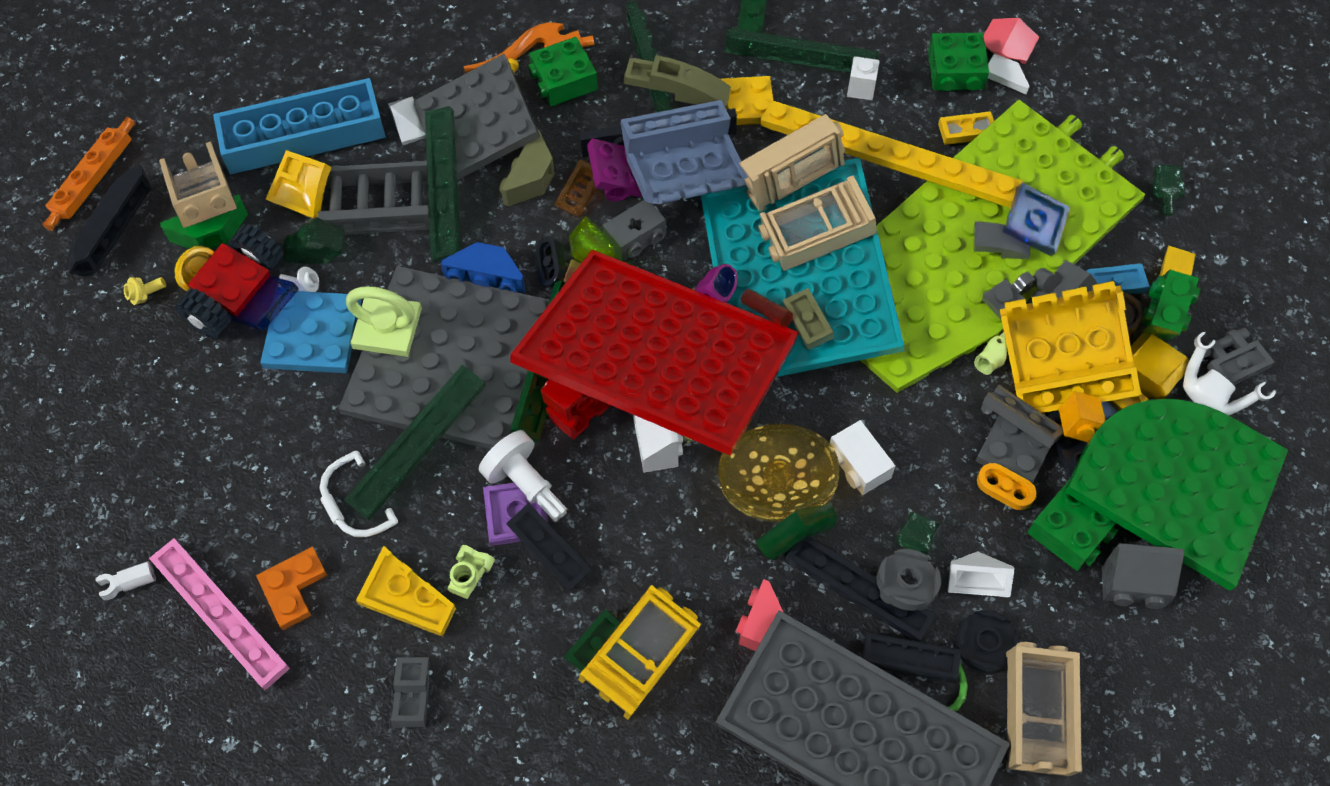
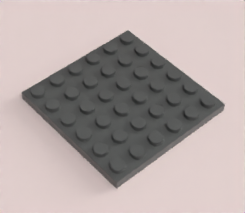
(455, 328)

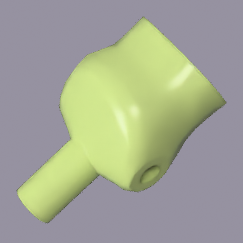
(992, 356)

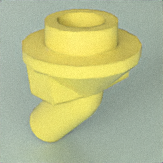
(137, 291)

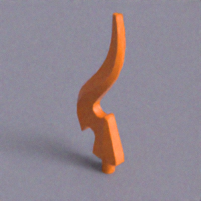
(546, 33)

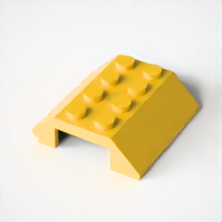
(1070, 346)

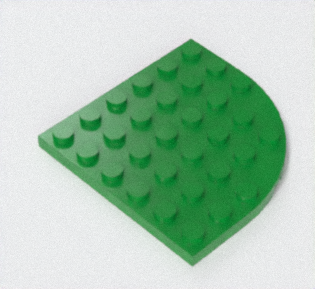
(1182, 481)

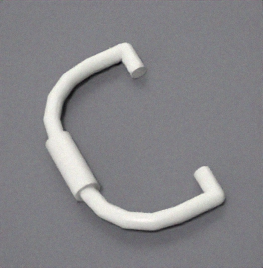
(334, 511)

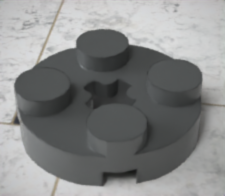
(902, 595)

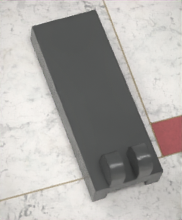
(1022, 416)

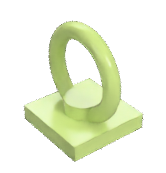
(384, 321)

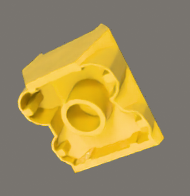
(1157, 365)

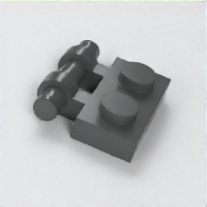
(1243, 361)

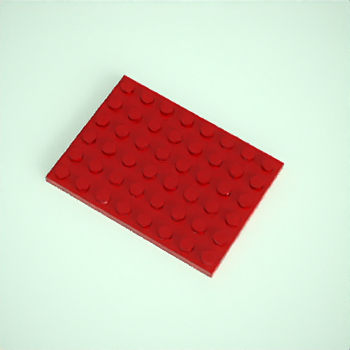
(657, 350)

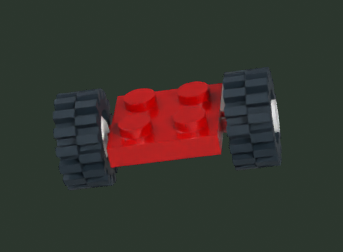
(228, 280)

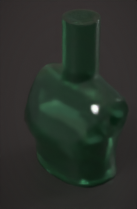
(1168, 185)
(917, 533)

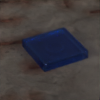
(1036, 219)
(266, 303)

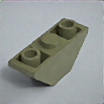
(529, 173)

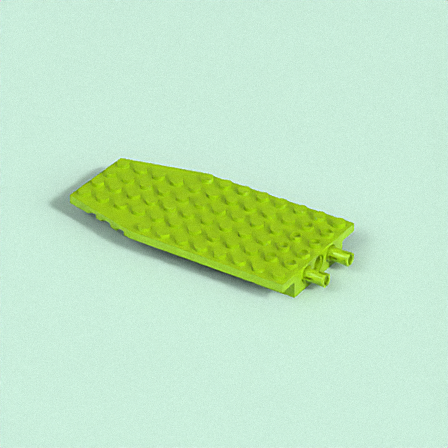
(931, 238)

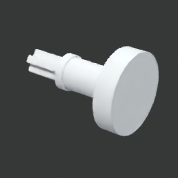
(510, 461)

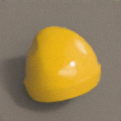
(190, 263)

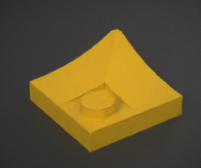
(299, 184)

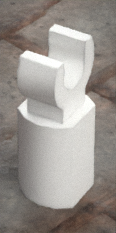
(126, 579)

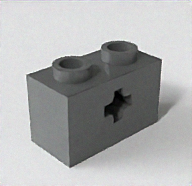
(635, 230)

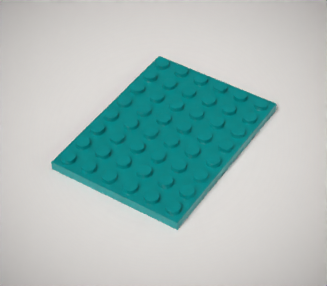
(846, 283)

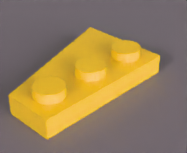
(403, 595)

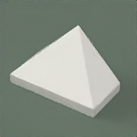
(407, 120)
(980, 576)

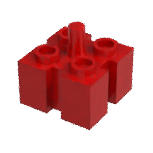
(570, 408)

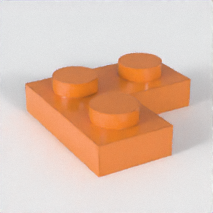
(283, 586)

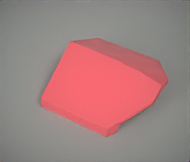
(1010, 39)

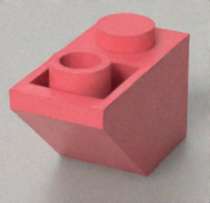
(763, 611)

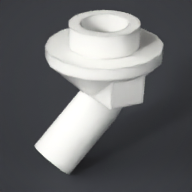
(306, 279)

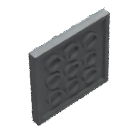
(488, 114)

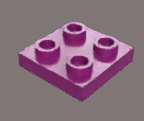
(612, 170)

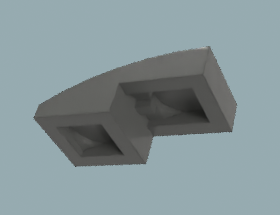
(991, 238)
(411, 692)

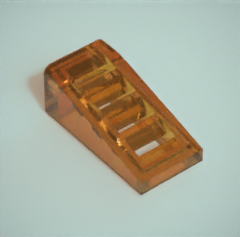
(582, 168)

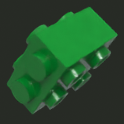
(958, 61)
(562, 71)
(1170, 304)
(1072, 530)

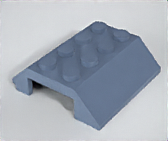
(682, 152)

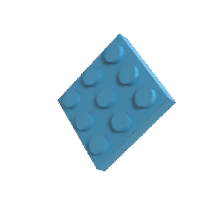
(311, 334)

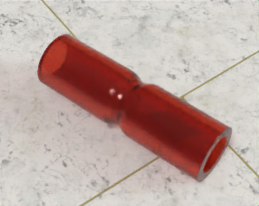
(766, 307)

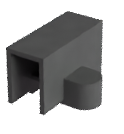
(1065, 278)

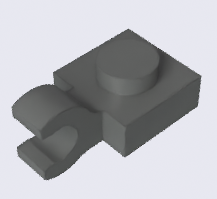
(1005, 292)

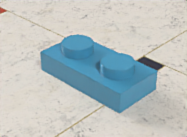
(1130, 277)

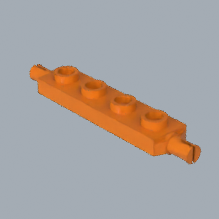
(88, 173)

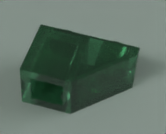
(314, 243)

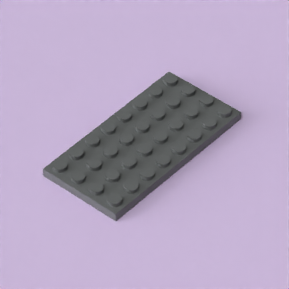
(849, 719)

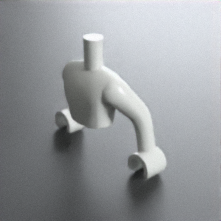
(1213, 388)

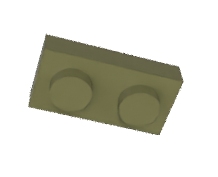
(808, 319)

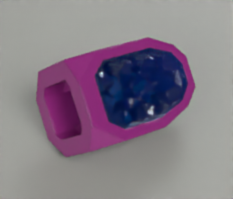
(719, 282)

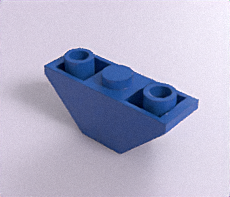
(484, 266)

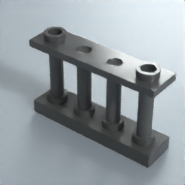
(378, 219)

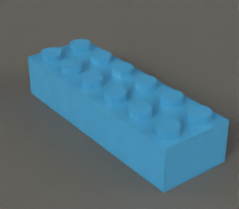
(300, 124)

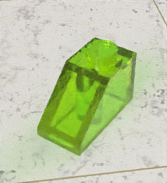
(587, 238)

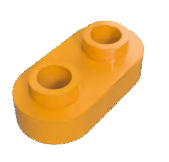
(1006, 486)

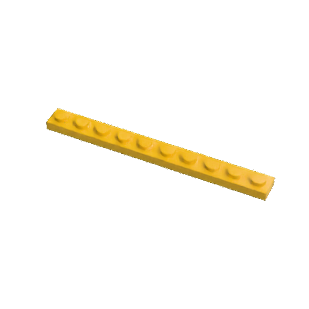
(903, 157)

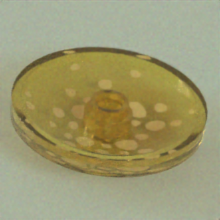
(779, 471)

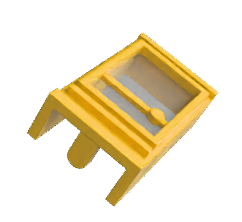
(640, 650)

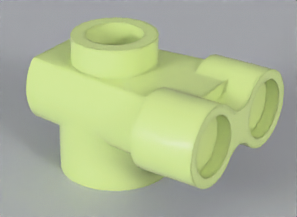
(470, 565)

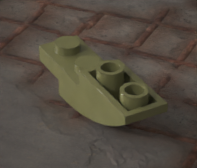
(677, 77)

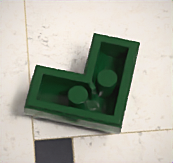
(795, 528)

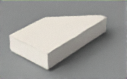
(1007, 73)

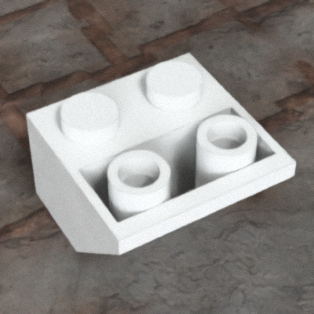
(657, 445)

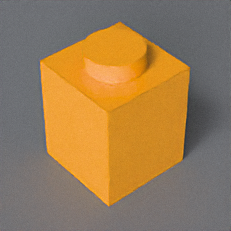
(1081, 416)

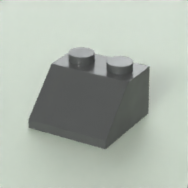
(1142, 575)

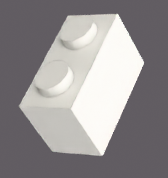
(862, 458)

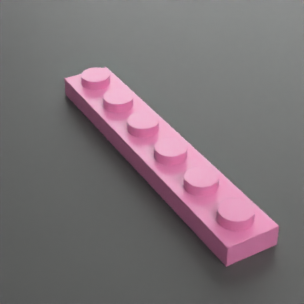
(219, 614)

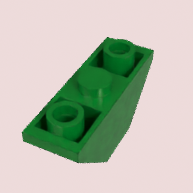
(209, 232)

